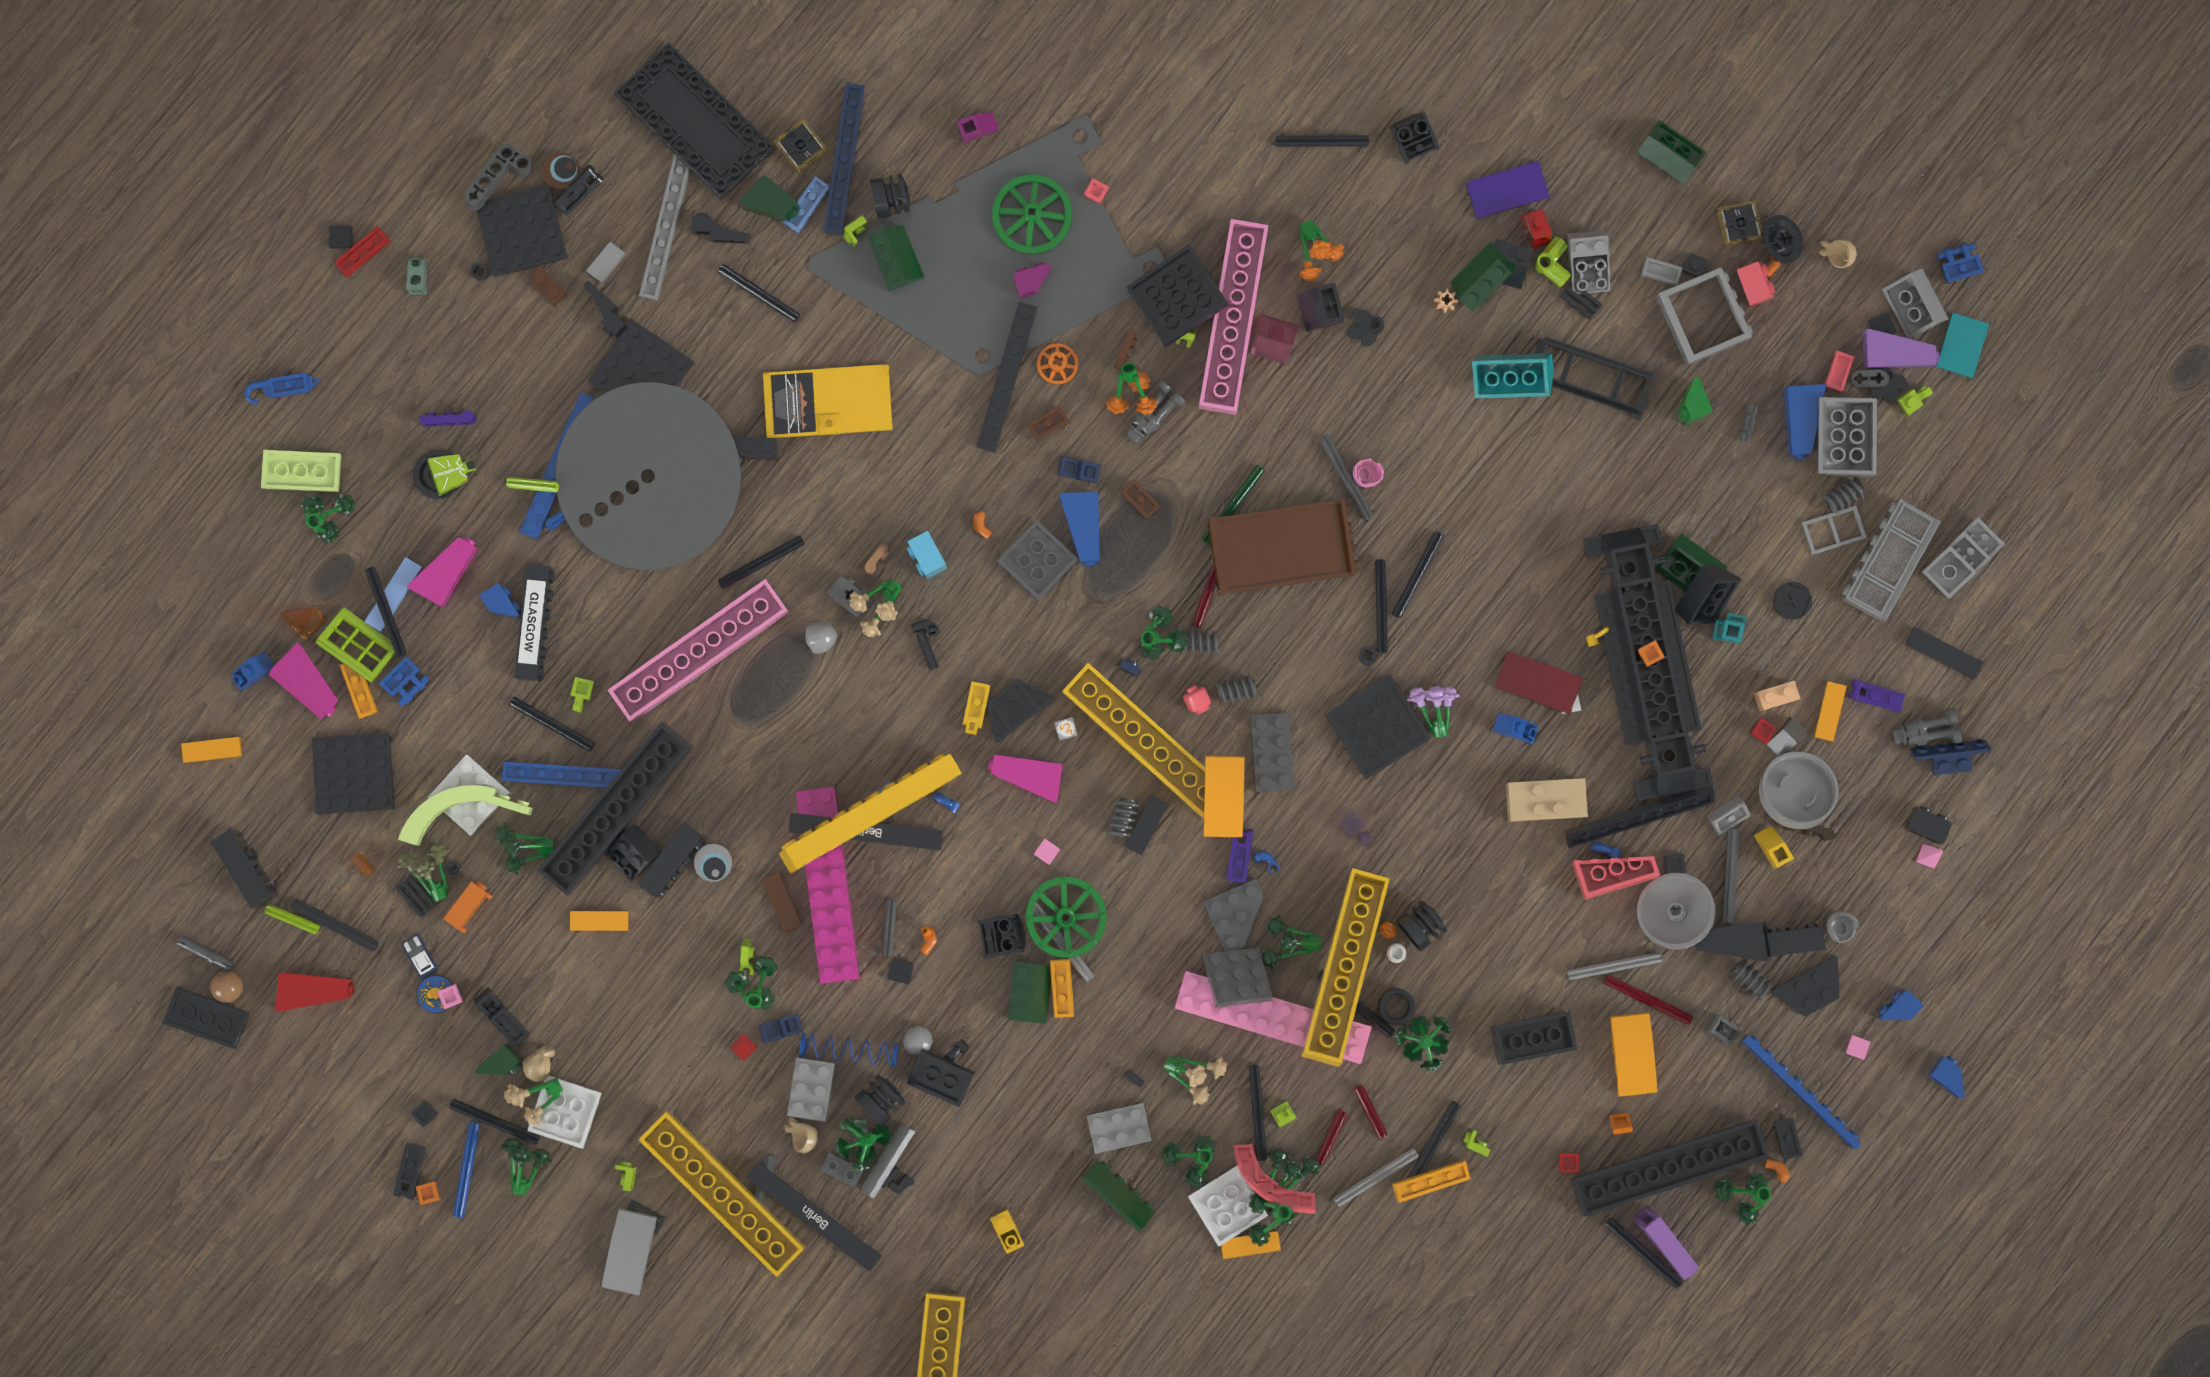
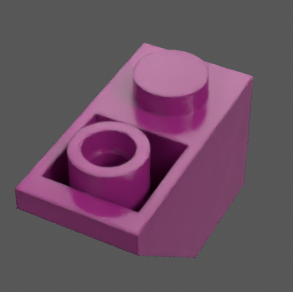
(977, 126)
(1031, 280)

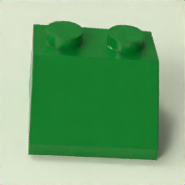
(1694, 403)

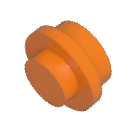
(1388, 930)

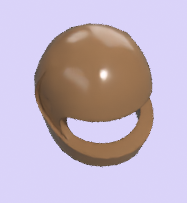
(226, 986)

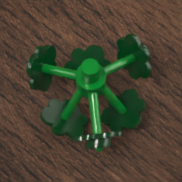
(1436, 1044)
(866, 1151)

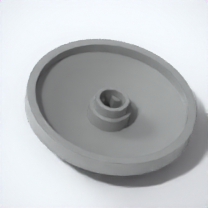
(1676, 911)

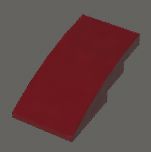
(1538, 682)

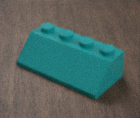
(1513, 375)

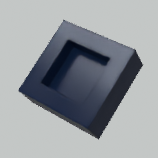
(1130, 667)

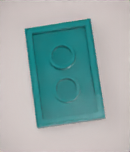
(1962, 345)

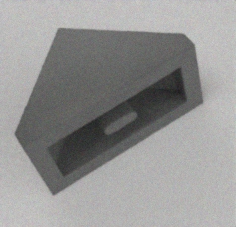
(1786, 737)
(1721, 1029)

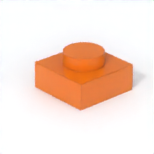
(1651, 653)
(1620, 1123)
(428, 1193)

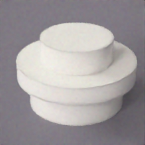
(1396, 953)

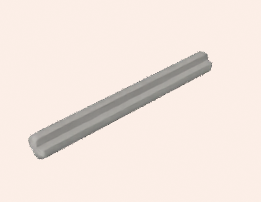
(1058, 938)
(1614, 966)
(1375, 1177)

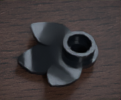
(1362, 327)
(1891, 390)

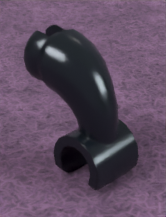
(960, 1047)

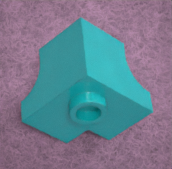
(1731, 629)

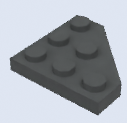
(1235, 913)

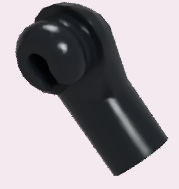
(927, 626)

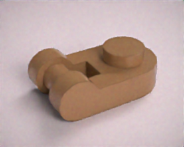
(881, 553)

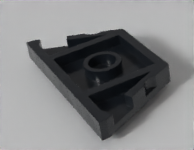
(1015, 707)
(1812, 988)

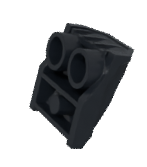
(1414, 136)
(1002, 935)

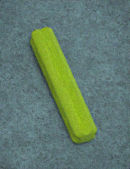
(532, 484)
(292, 919)

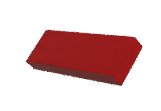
(362, 251)

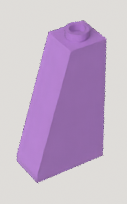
(1893, 351)
(1666, 1242)

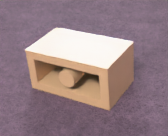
(1777, 696)

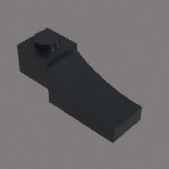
(704, 225)
(610, 321)
(501, 1016)

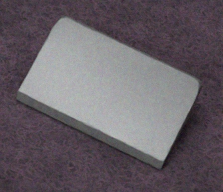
(1728, 815)

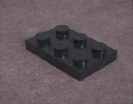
(940, 1077)

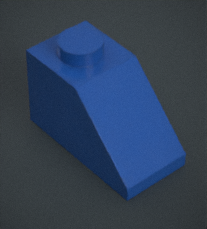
(1948, 1076)

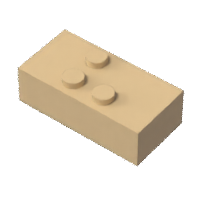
(1546, 800)

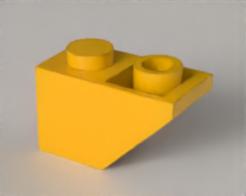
(1773, 847)
(1007, 1231)

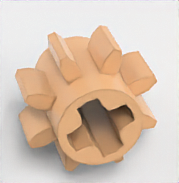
(1441, 304)

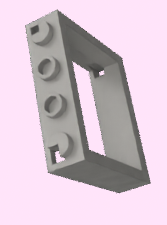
(1675, 326)

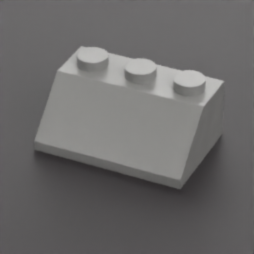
(1915, 303)

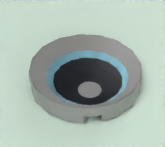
(713, 862)

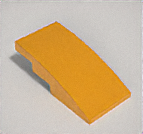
(1224, 796)
(1633, 1054)

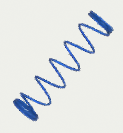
(802, 1050)

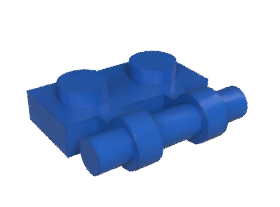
(1960, 268)
(400, 677)

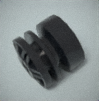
(890, 195)
(1421, 925)
(880, 1099)

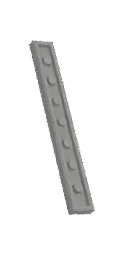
(665, 230)

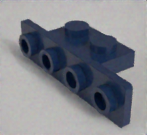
(1951, 757)

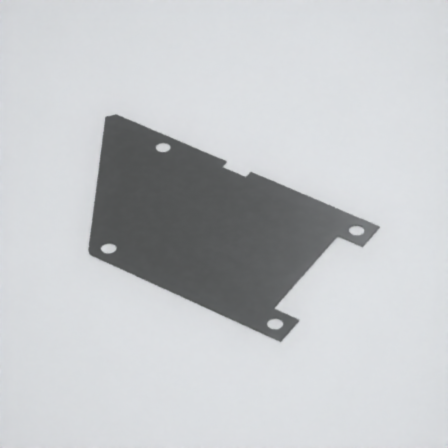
(969, 271)

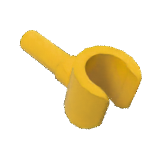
(1592, 640)

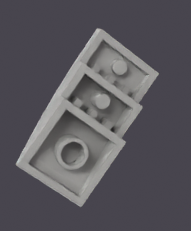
(1963, 557)
(629, 1251)

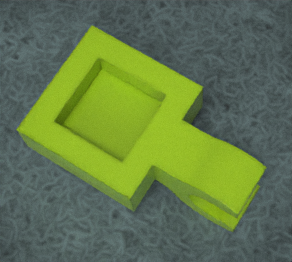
(1912, 399)
(582, 690)
(747, 952)

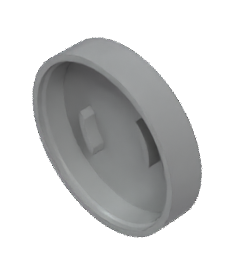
(1798, 790)

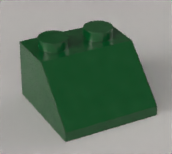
(502, 1062)

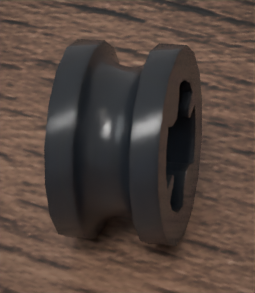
(476, 276)
(1373, 657)

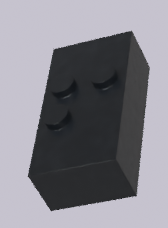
(244, 868)
(1533, 1038)

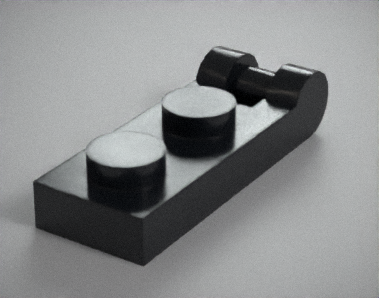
(578, 190)
(409, 1170)

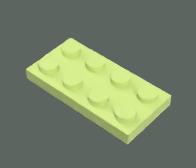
(301, 471)

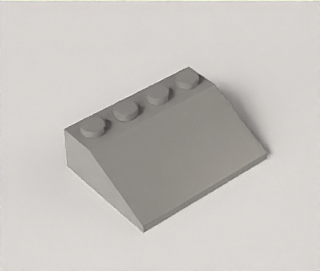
(1847, 436)

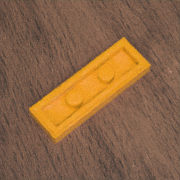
(359, 692)
(1830, 711)
(211, 749)
(599, 921)
(1062, 988)
(1243, 1246)

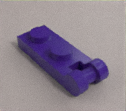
(448, 419)
(1877, 696)
(1239, 858)

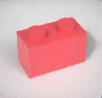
(1756, 283)

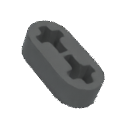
(1870, 383)

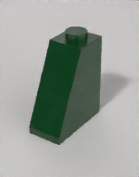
(770, 200)

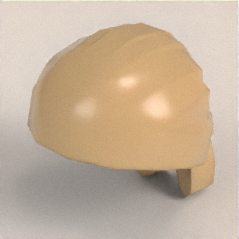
(1840, 253)
(537, 1065)
(803, 1135)

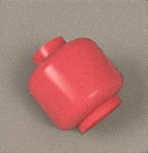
(1197, 699)

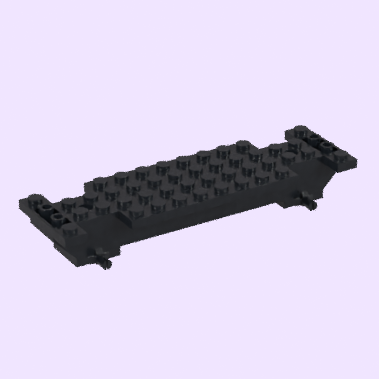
(1656, 700)

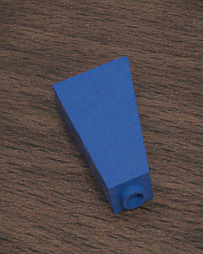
(1802, 418)
(1083, 522)

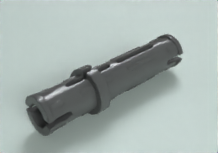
(211, 956)

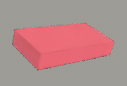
(1839, 371)

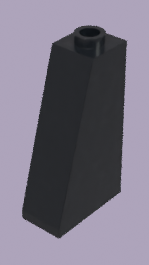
(1741, 941)

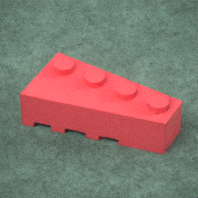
(1608, 875)

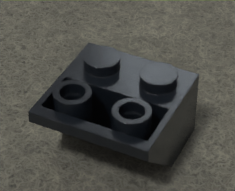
(1321, 307)
(633, 852)

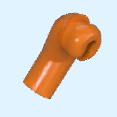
(1773, 266)
(978, 525)
(930, 939)
(1780, 1168)

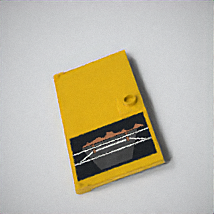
(827, 401)

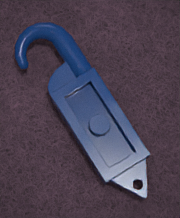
(282, 386)

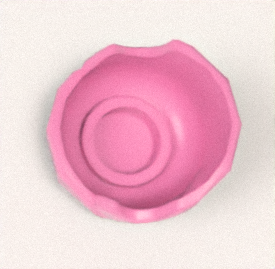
(1368, 473)

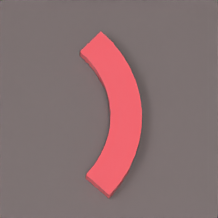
(1267, 1187)

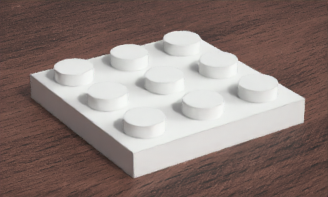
(470, 814)
(569, 1116)
(1225, 1206)

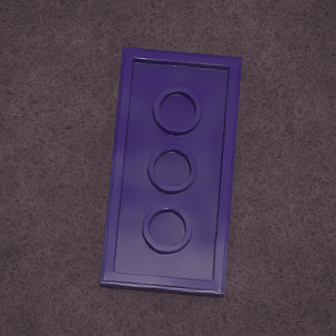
(1507, 190)

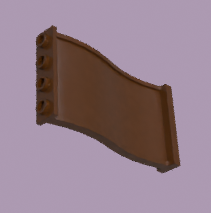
(1282, 547)

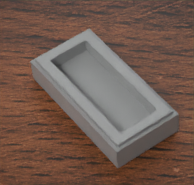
(605, 262)
(1661, 271)

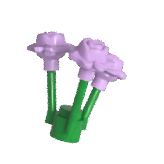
(1435, 694)

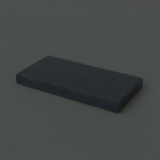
(206, 1018)

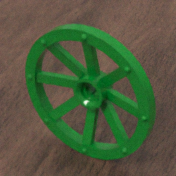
(1030, 219)
(1042, 944)

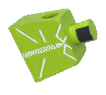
(449, 472)

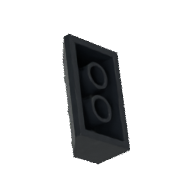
(1707, 595)

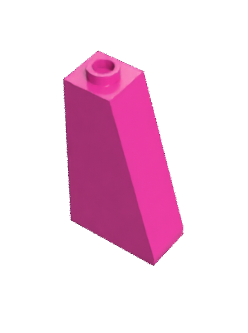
(444, 573)
(304, 682)
(1031, 775)

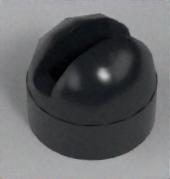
(454, 872)

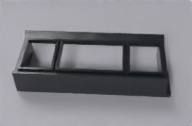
(1610, 401)

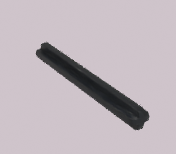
(1322, 141)
(759, 293)
(761, 562)
(1417, 574)
(1381, 606)
(385, 611)
(552, 724)
(334, 925)
(1370, 1016)
(1257, 1109)
(494, 1121)
(1435, 1139)
(1644, 1253)

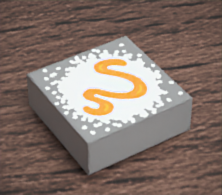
(1066, 729)

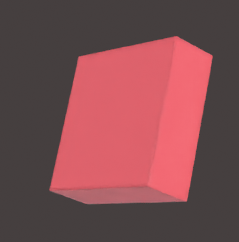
(1096, 191)

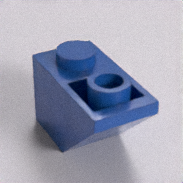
(499, 602)
(252, 670)
(1515, 728)
(1902, 1007)

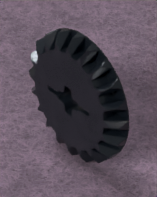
(1782, 227)
(423, 477)

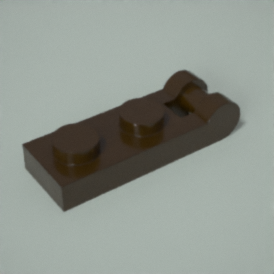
(1824, 833)

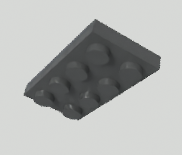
(1272, 752)

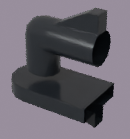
(904, 1182)

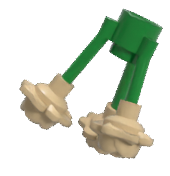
(885, 611)
(1196, 1076)
(516, 1097)

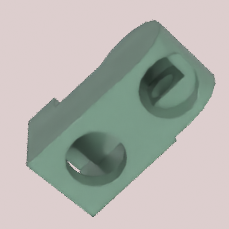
(416, 276)

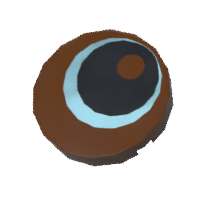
(559, 170)

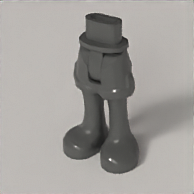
(1145, 424)
(1916, 731)

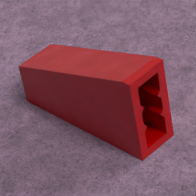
(303, 990)

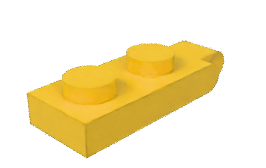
(976, 707)

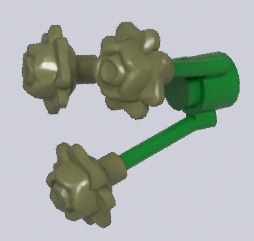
(423, 868)

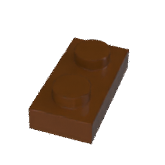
(547, 286)
(1129, 342)
(1048, 423)
(1140, 499)

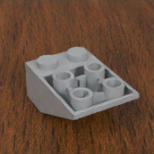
(1589, 261)

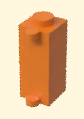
(467, 905)

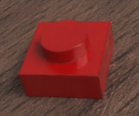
(1763, 730)
(743, 1047)
(1569, 1162)

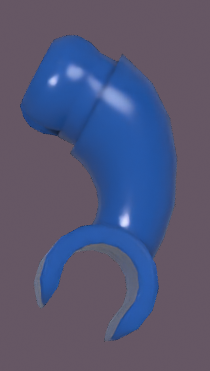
(951, 805)
(1599, 847)
(1265, 856)

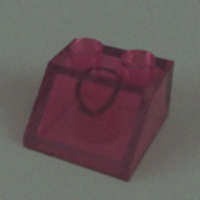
(1274, 339)

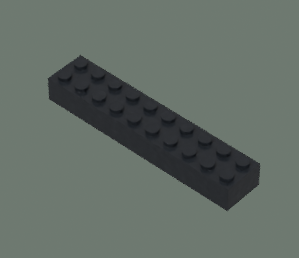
(615, 808)
(1669, 1168)

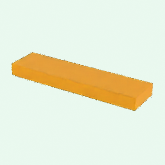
(1431, 1181)

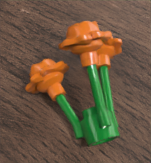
(1320, 249)
(1138, 382)

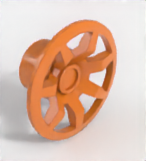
(1057, 363)

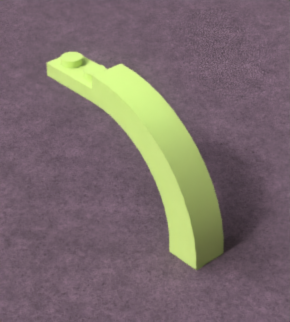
(429, 810)

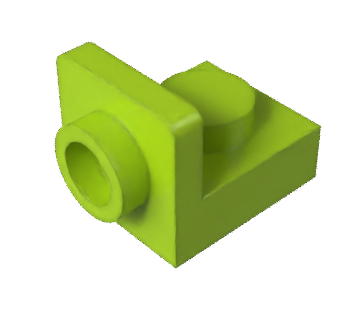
(855, 227)
(1479, 1146)
(628, 1178)

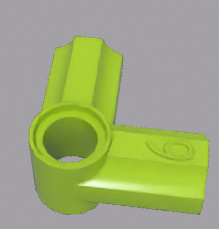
(1551, 254)

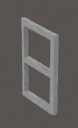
(1833, 529)

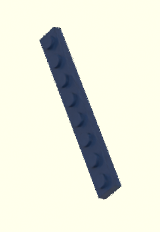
(844, 159)

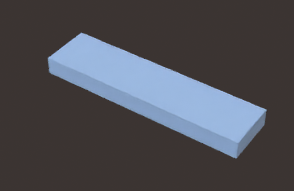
(395, 591)

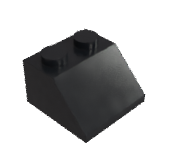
(1519, 257)

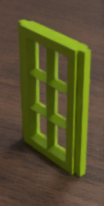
(347, 659)

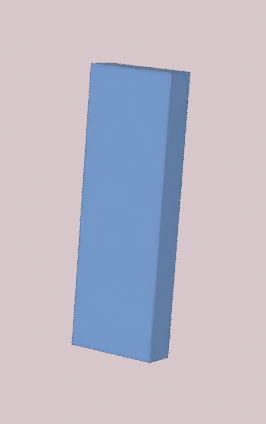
(808, 202)

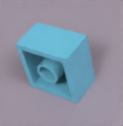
(928, 557)

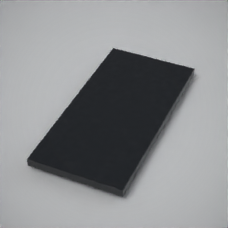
(694, 121)

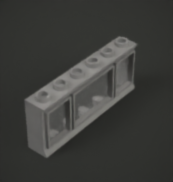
(1890, 560)

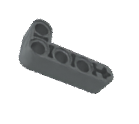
(494, 178)

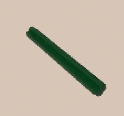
(1239, 496)

